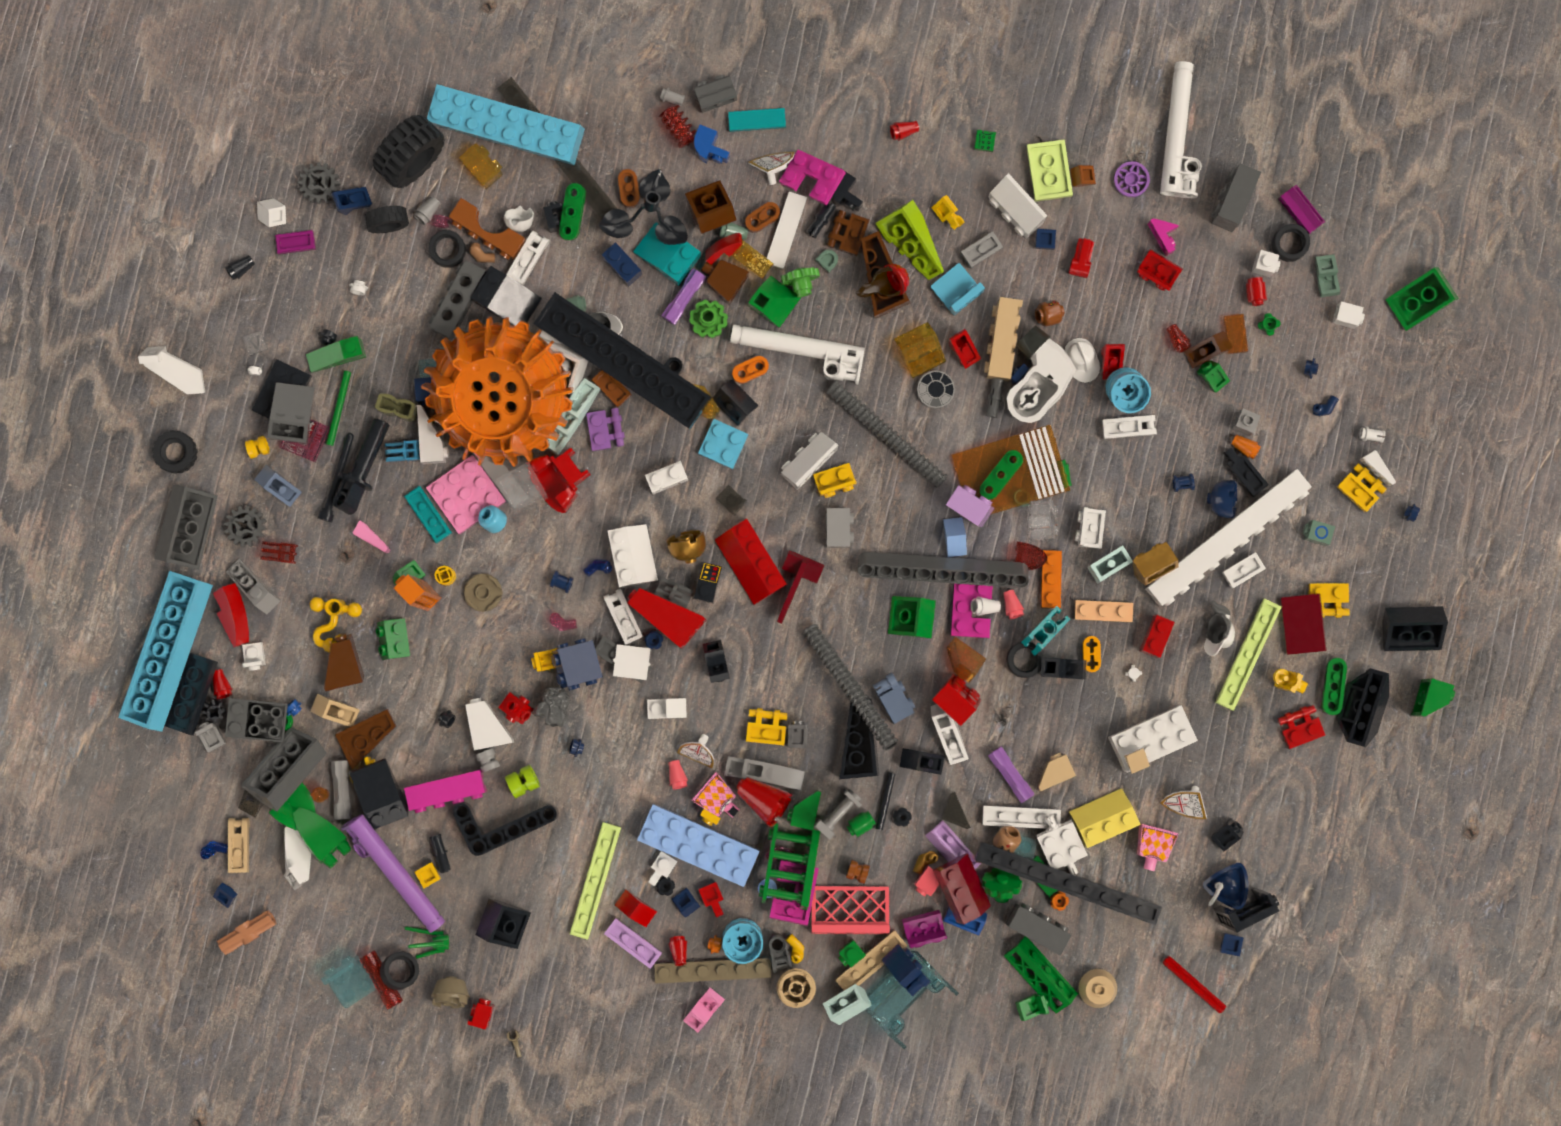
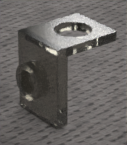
(731, 500)

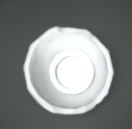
(519, 219)

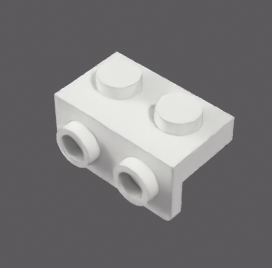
(1091, 528)

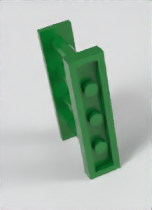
(804, 878)

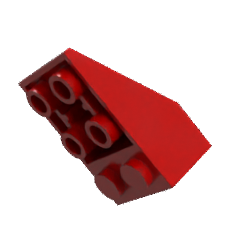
(957, 699)

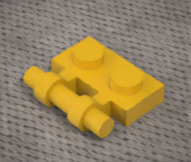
(1357, 491)
(1332, 593)
(766, 733)

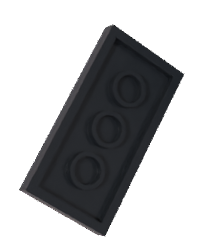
(191, 694)

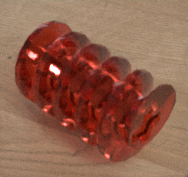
(677, 126)

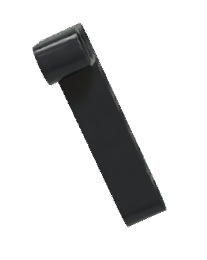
(504, 832)

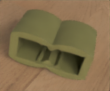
(391, 406)

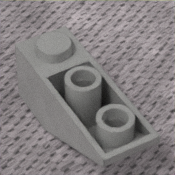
(253, 586)

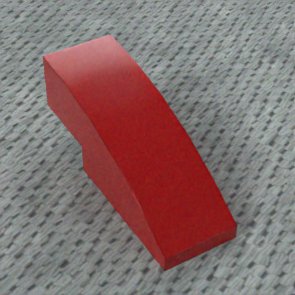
(232, 614)

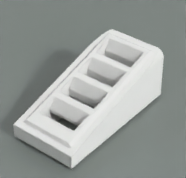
(1377, 466)

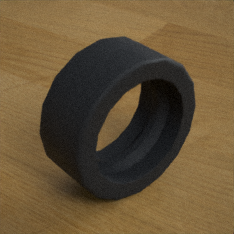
(1299, 230)
(461, 248)
(1019, 673)
(412, 963)

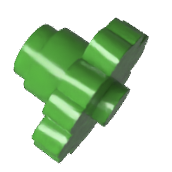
(801, 280)
(708, 319)

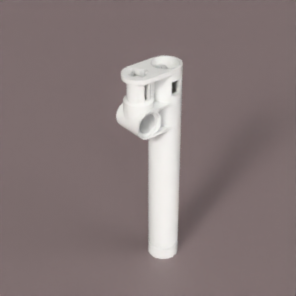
(1174, 162)
(833, 353)

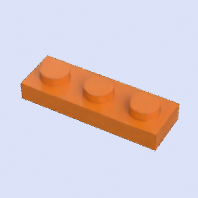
(1051, 580)

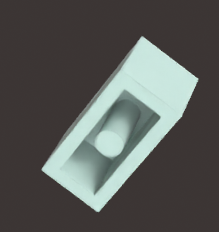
(1110, 564)
(847, 1004)

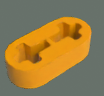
(1096, 653)

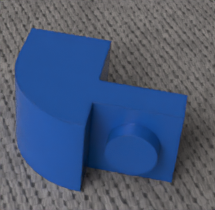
(704, 146)

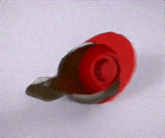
(887, 281)

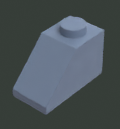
(277, 485)

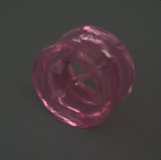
(440, 221)

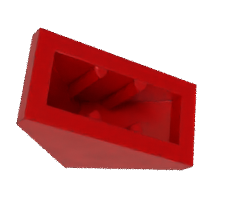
(635, 908)

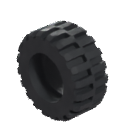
(408, 151)

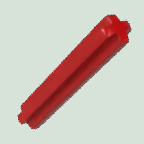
(1194, 984)

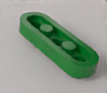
(572, 221)
(999, 483)
(1339, 678)

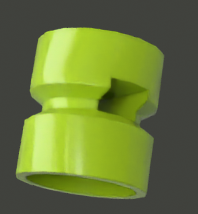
(516, 784)

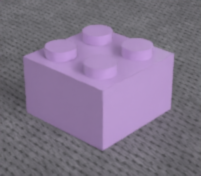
(970, 506)

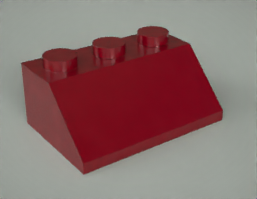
(962, 889)

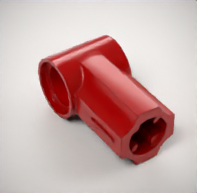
(1081, 262)

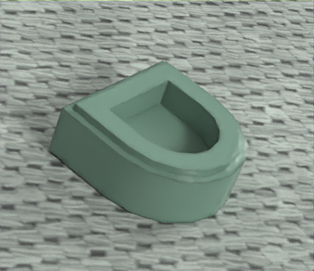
(828, 260)

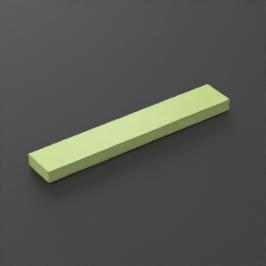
(1248, 654)
(595, 880)

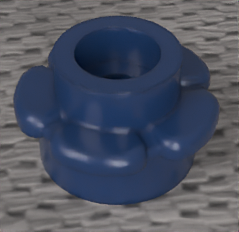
(1411, 513)
(653, 635)
(576, 747)

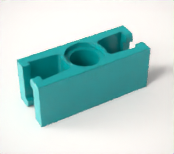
(1039, 633)

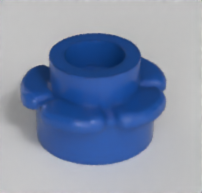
(294, 708)

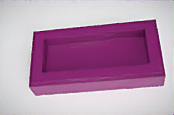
(295, 242)

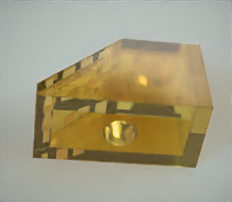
(752, 259)

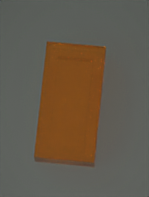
(1236, 333)

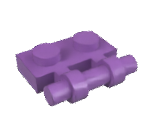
(599, 429)

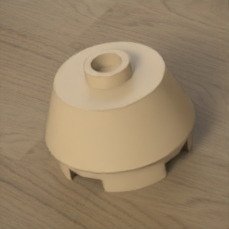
(796, 988)
(1097, 988)

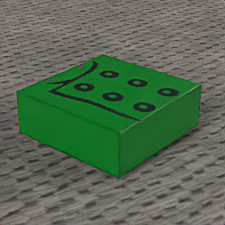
(985, 141)

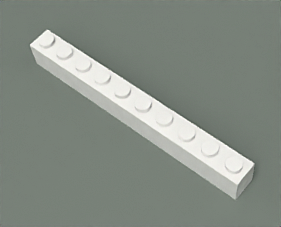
(1229, 537)

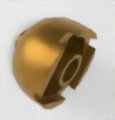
(687, 546)

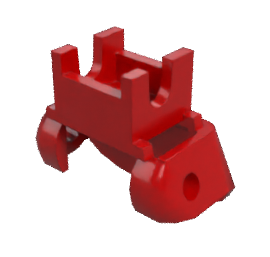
(559, 479)

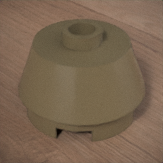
(450, 992)

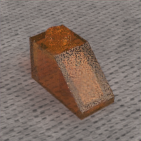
(964, 659)

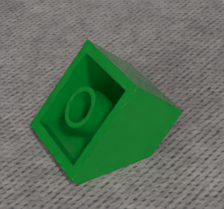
(911, 617)
(1432, 696)
(805, 811)

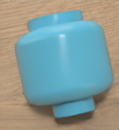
(492, 519)

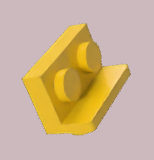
(835, 480)

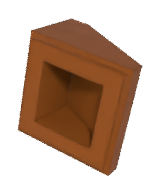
(1082, 175)

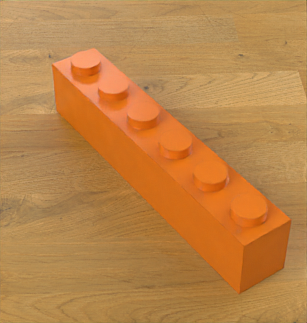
(417, 592)

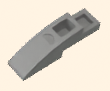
(765, 773)

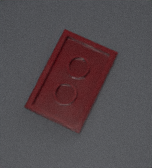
(1303, 624)

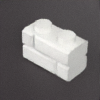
(666, 477)

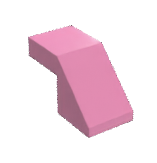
(703, 1010)

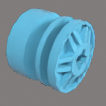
(1133, 398)
(745, 951)

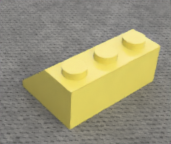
(1104, 818)

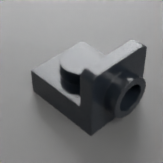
(552, 219)
(1228, 834)

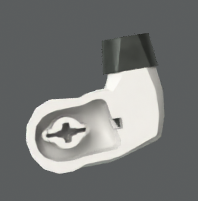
(1044, 380)

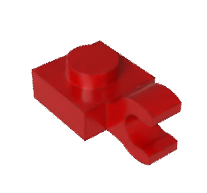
(712, 896)

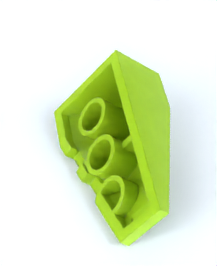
(910, 234)

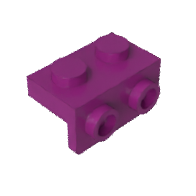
(924, 929)

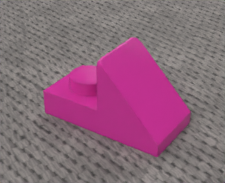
(1160, 230)

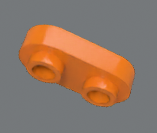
(749, 368)

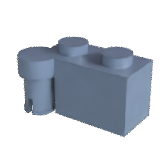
(893, 698)

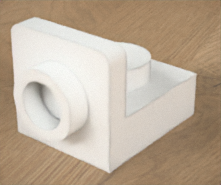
(253, 656)

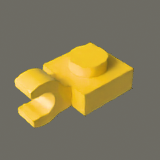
(946, 211)

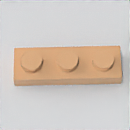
(1103, 611)

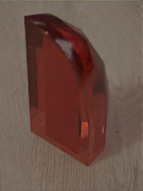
(1030, 555)

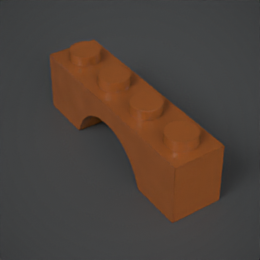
(467, 217)

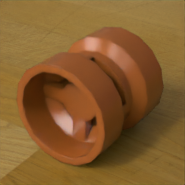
(857, 871)

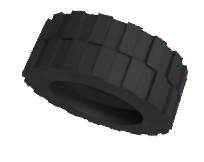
(386, 219)
(164, 441)

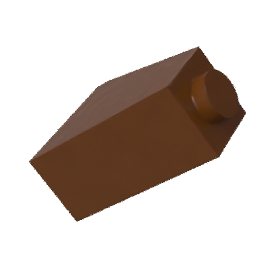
(343, 663)

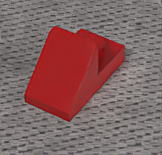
(964, 348)
(1112, 358)

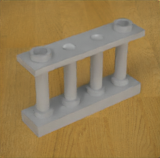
(826, 825)

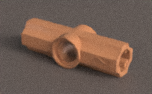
(246, 932)

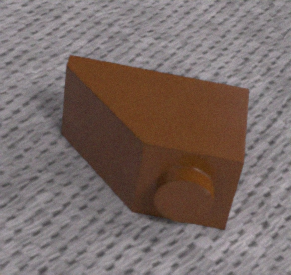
(1208, 349)

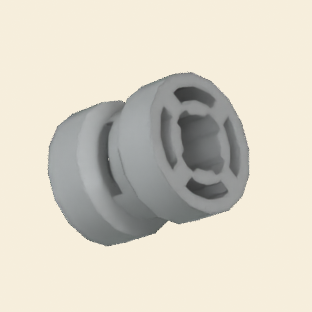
(487, 760)

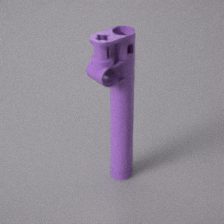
(369, 843)

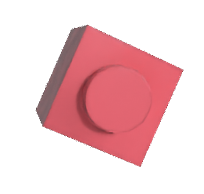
(927, 882)

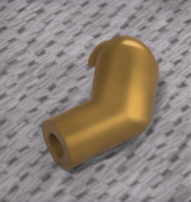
(923, 860)

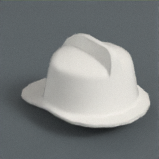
(1084, 359)

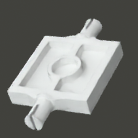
(1061, 844)

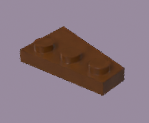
(365, 736)

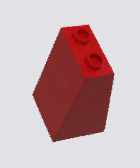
(671, 619)

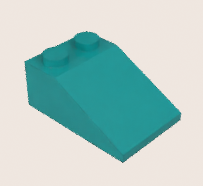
(669, 260)

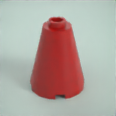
(764, 799)

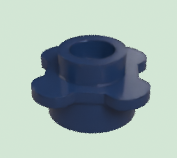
(1311, 368)

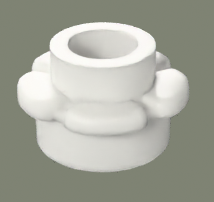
(358, 287)

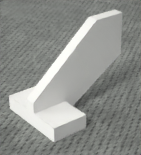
(173, 369)
(296, 858)

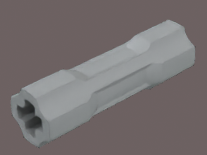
(340, 776)

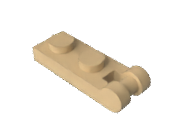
(238, 845)

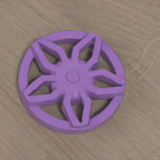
(1131, 179)

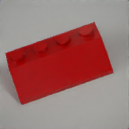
(750, 561)

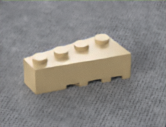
(1003, 338)

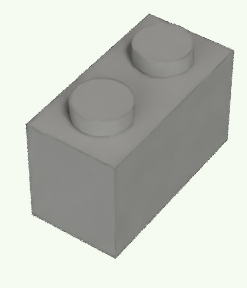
(838, 527)

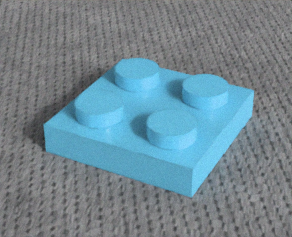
(723, 444)

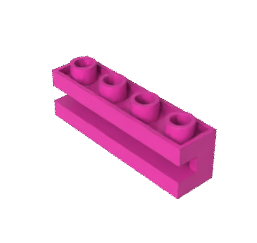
(445, 790)

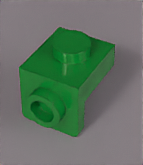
(1032, 1006)

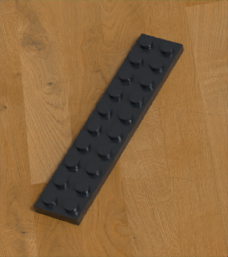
(622, 360)

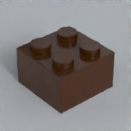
(710, 207)

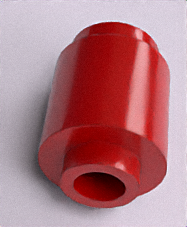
(1256, 291)

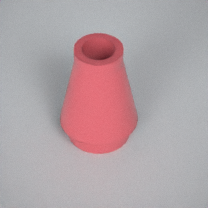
(1012, 605)
(676, 775)

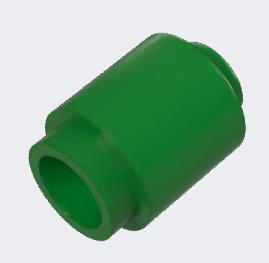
(860, 824)

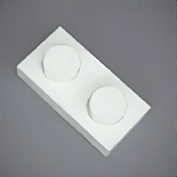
(1243, 570)

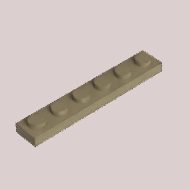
(712, 970)

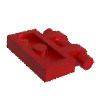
(1303, 732)

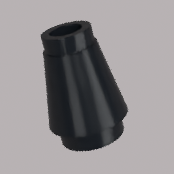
(239, 267)

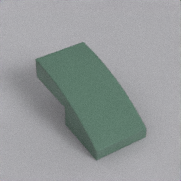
(1327, 275)

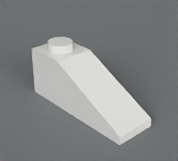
(431, 447)
(949, 735)

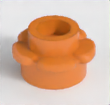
(1064, 901)
(715, 944)

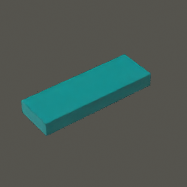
(757, 120)
(428, 514)

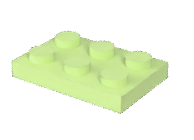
(1049, 170)

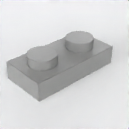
(981, 249)

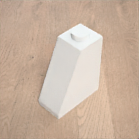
(486, 726)

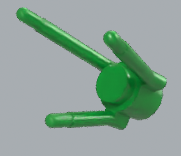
(440, 942)

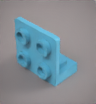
(957, 289)

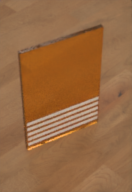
(1037, 478)

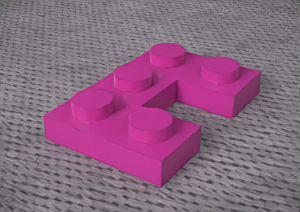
(826, 174)
(962, 620)
(791, 911)

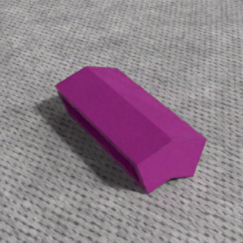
(1301, 209)

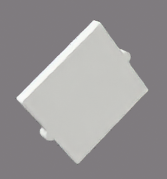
(631, 662)

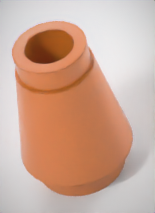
(1246, 446)

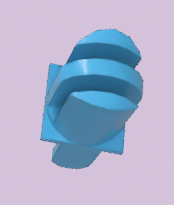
(405, 451)

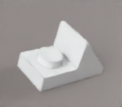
(666, 708)

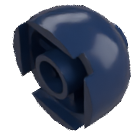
(1223, 498)

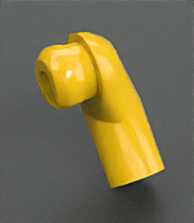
(797, 949)

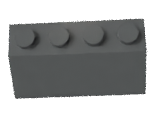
(186, 527)
(284, 768)

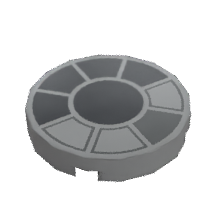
(935, 389)

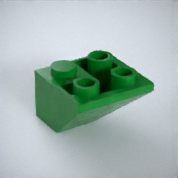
(774, 301)

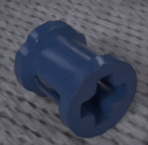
(1183, 482)
(561, 582)

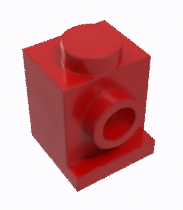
(481, 1014)

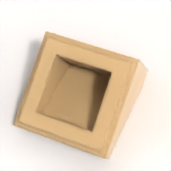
(1137, 760)

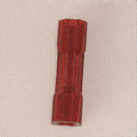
(372, 965)

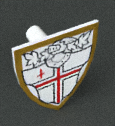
(772, 164)
(698, 751)
(1186, 803)

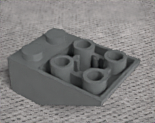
(291, 413)
(256, 720)

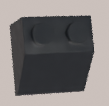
(502, 924)

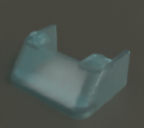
(891, 999)

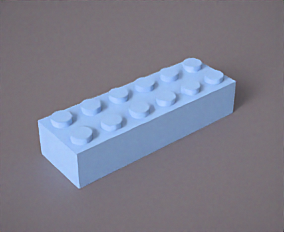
(698, 845)

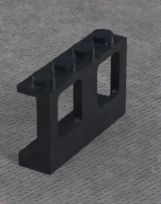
(1240, 919)

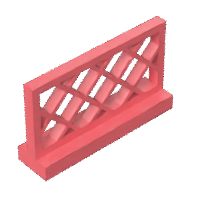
(854, 926)

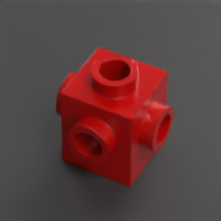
(516, 708)

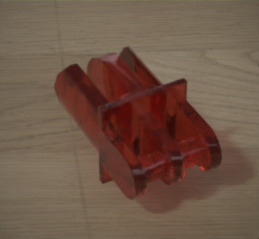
(281, 552)

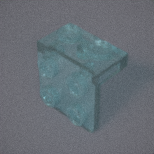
(349, 981)

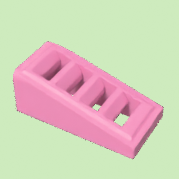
(366, 534)

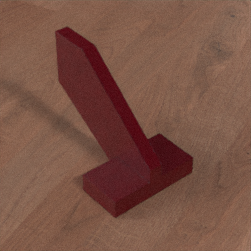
(802, 568)

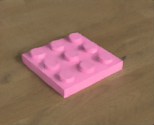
(465, 493)

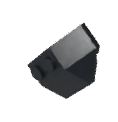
(1364, 707)

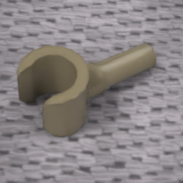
(515, 1043)

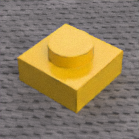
(709, 817)
(428, 875)

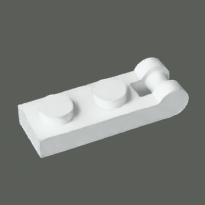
(527, 258)
(1128, 427)
(623, 617)

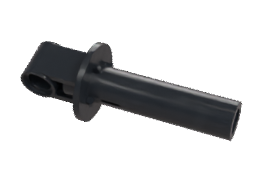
(353, 483)

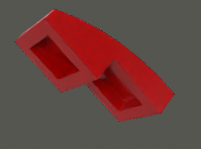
(725, 245)

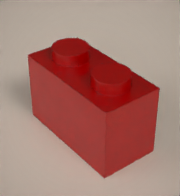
(1157, 636)

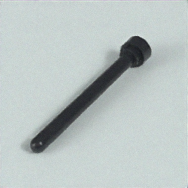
(327, 512)

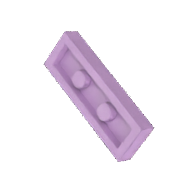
(633, 943)

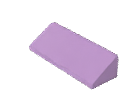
(948, 843)

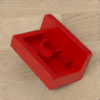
(1159, 270)

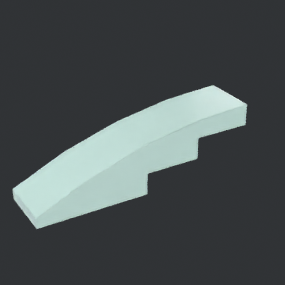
(582, 401)

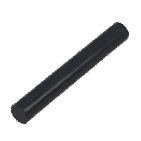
(885, 801)

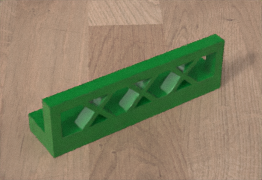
(1044, 973)

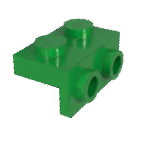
(392, 639)

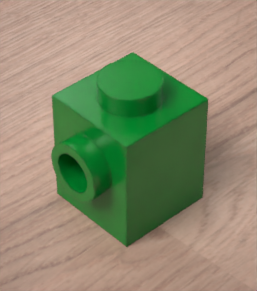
(851, 953)

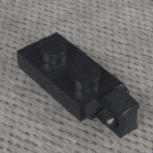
(1245, 472)

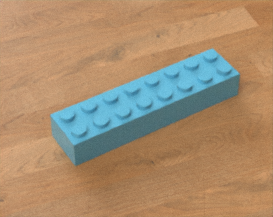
(505, 124)
(165, 651)

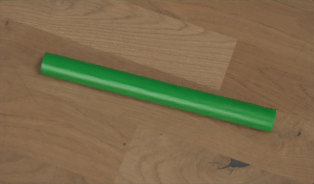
(338, 408)

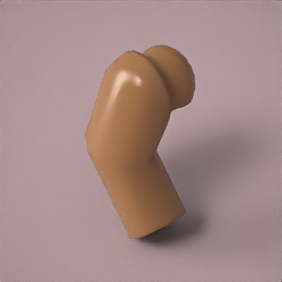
(479, 255)

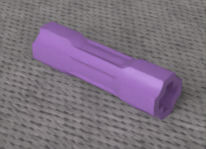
(691, 285)
(1011, 775)

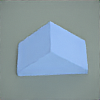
(955, 537)

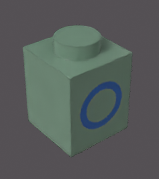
(1318, 532)

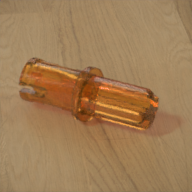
(319, 794)

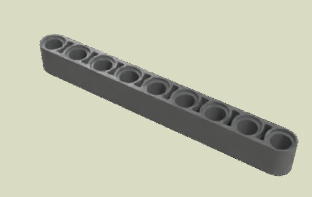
(943, 569)

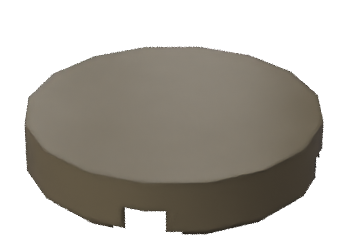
(483, 592)

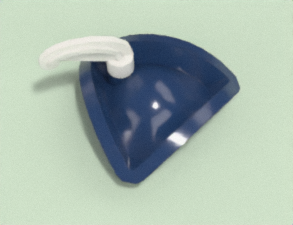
(1229, 886)

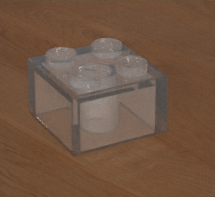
(521, 488)
(1041, 521)

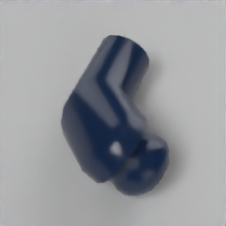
(1325, 409)

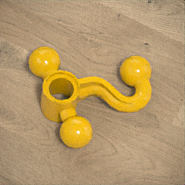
(317, 605)

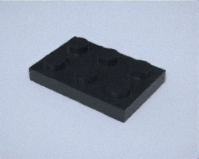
(279, 373)

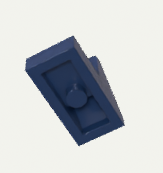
(351, 199)

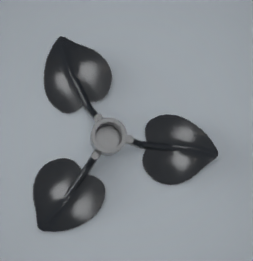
(653, 189)

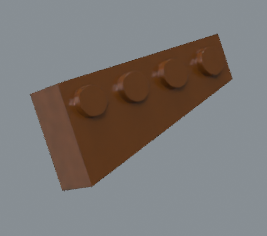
(875, 258)

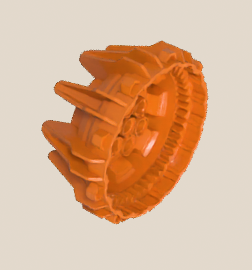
(518, 359)

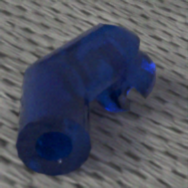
(601, 565)
(213, 847)

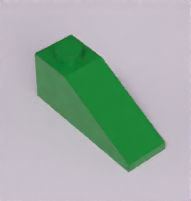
(336, 354)

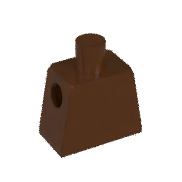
(725, 279)

